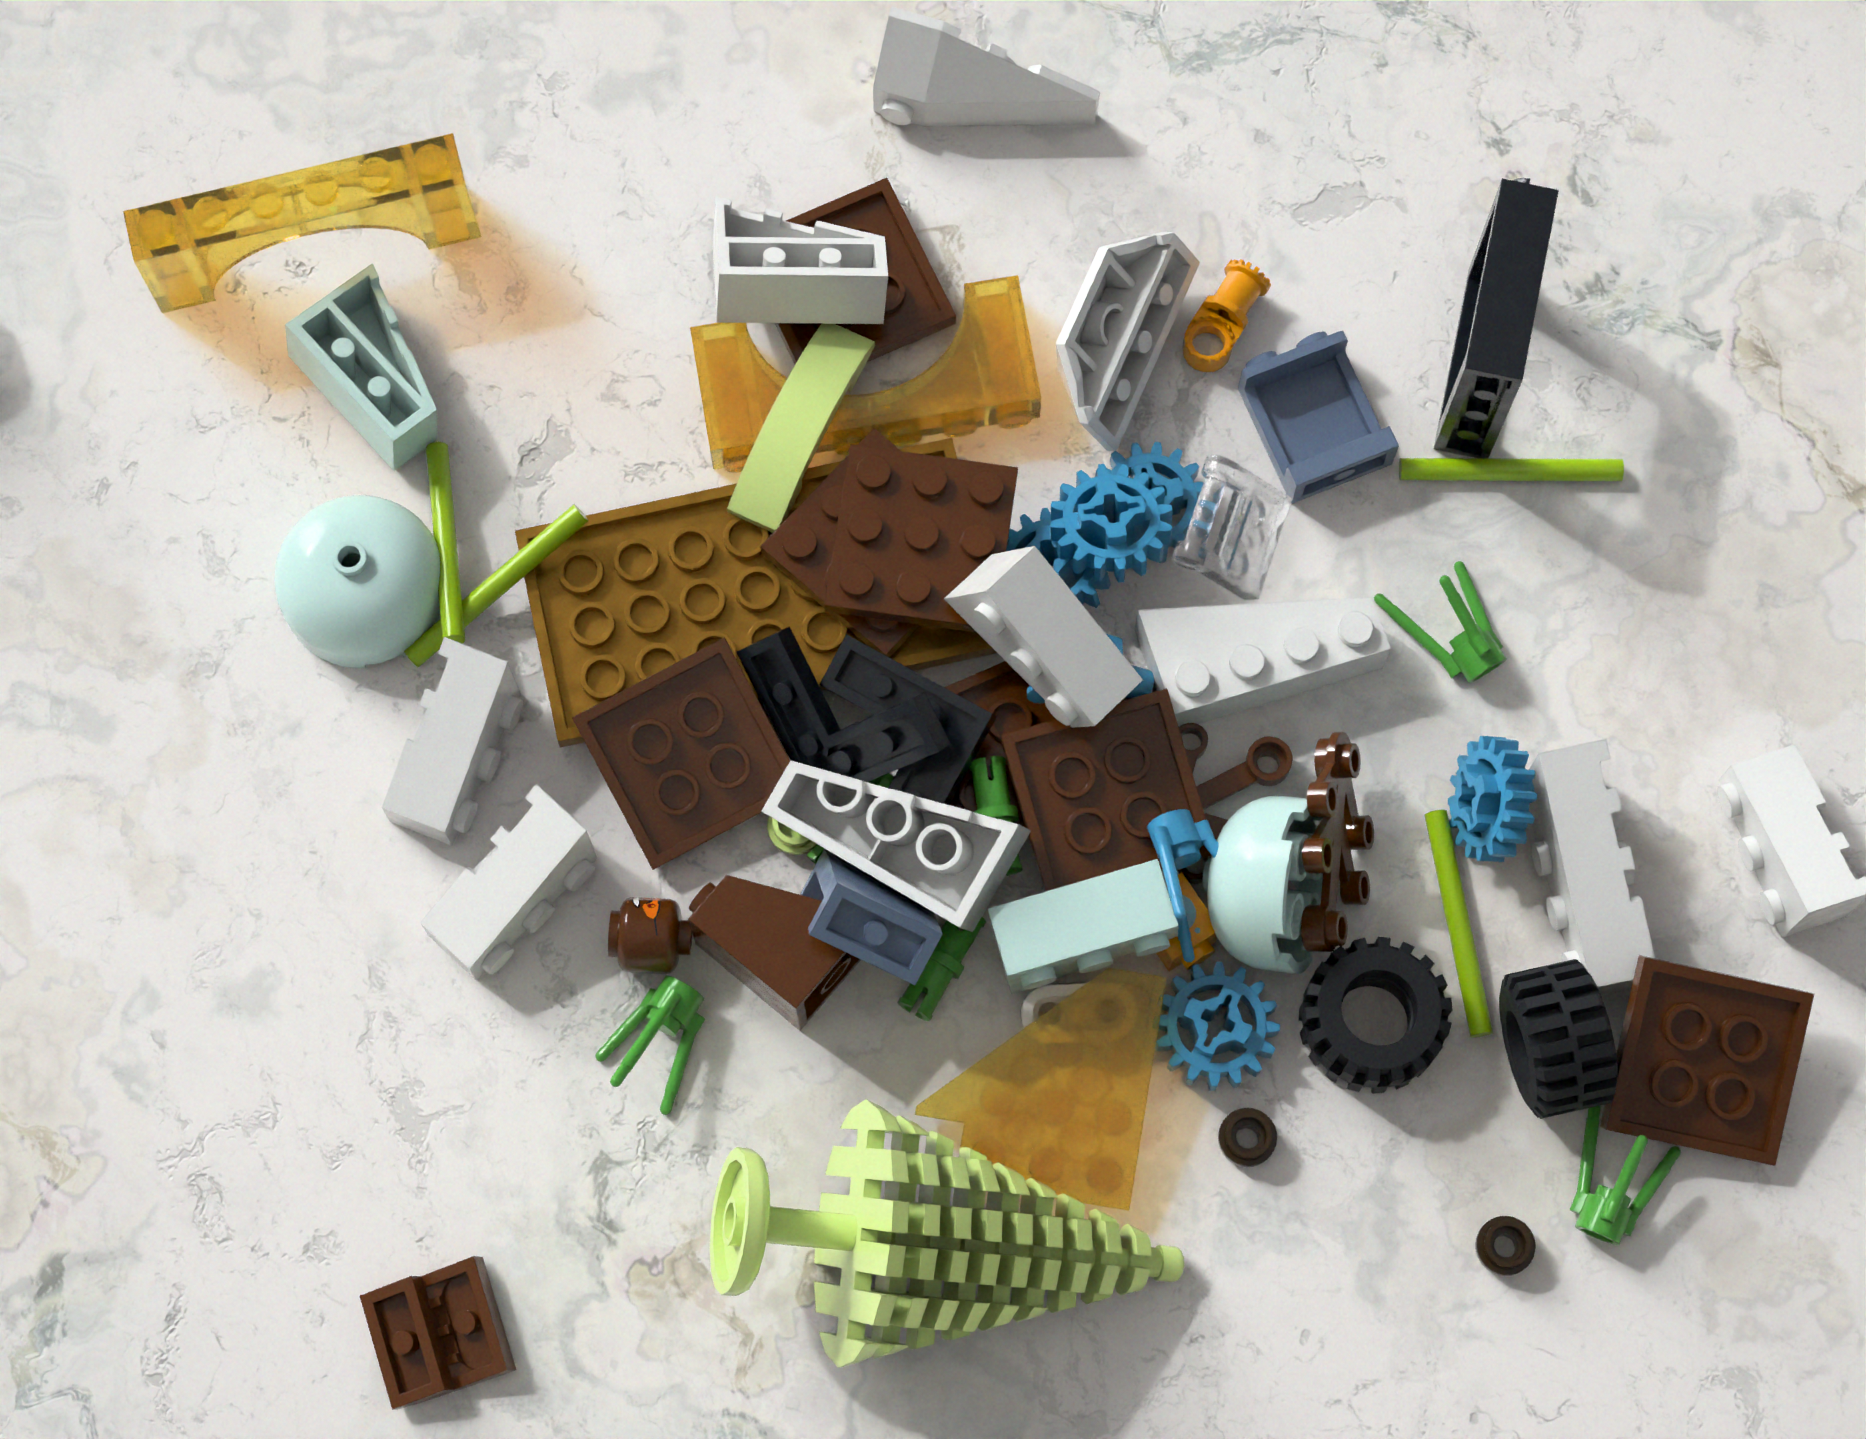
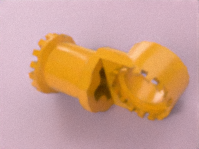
(1225, 314)

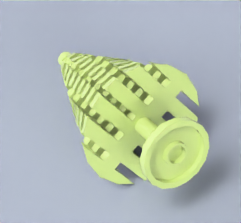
(927, 1240)

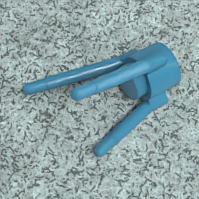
(1177, 847)

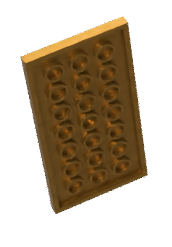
(674, 578)

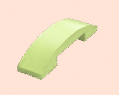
(797, 425)

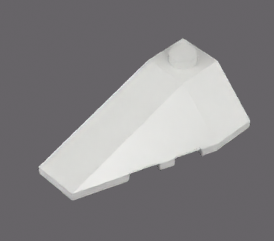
(943, 81)

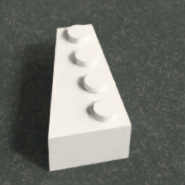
(1257, 653)
(913, 844)
(1587, 865)

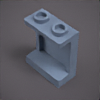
(1314, 416)
(870, 919)

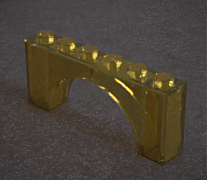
(197, 238)
(976, 383)

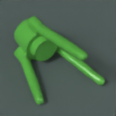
(1475, 649)
(668, 1010)
(1606, 1211)

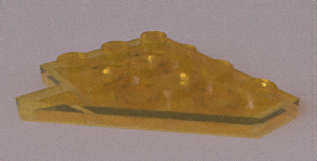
(1066, 1091)

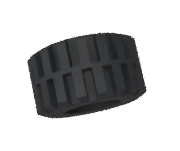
(1395, 972)
(1558, 1038)

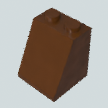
(767, 945)

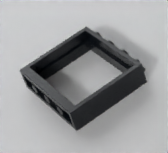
(1496, 318)

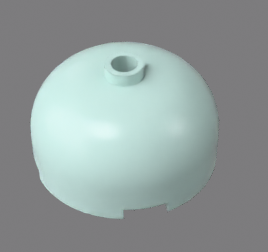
(358, 580)
(1249, 883)

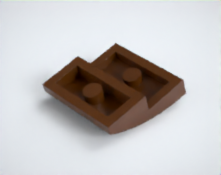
(437, 1333)

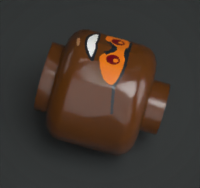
(648, 935)

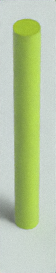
(1510, 469)
(445, 536)
(502, 580)
(1458, 924)

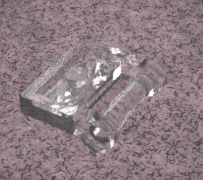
(1247, 532)

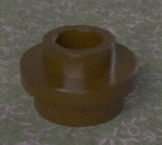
(1250, 1119)
(1520, 1236)

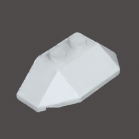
(1121, 329)

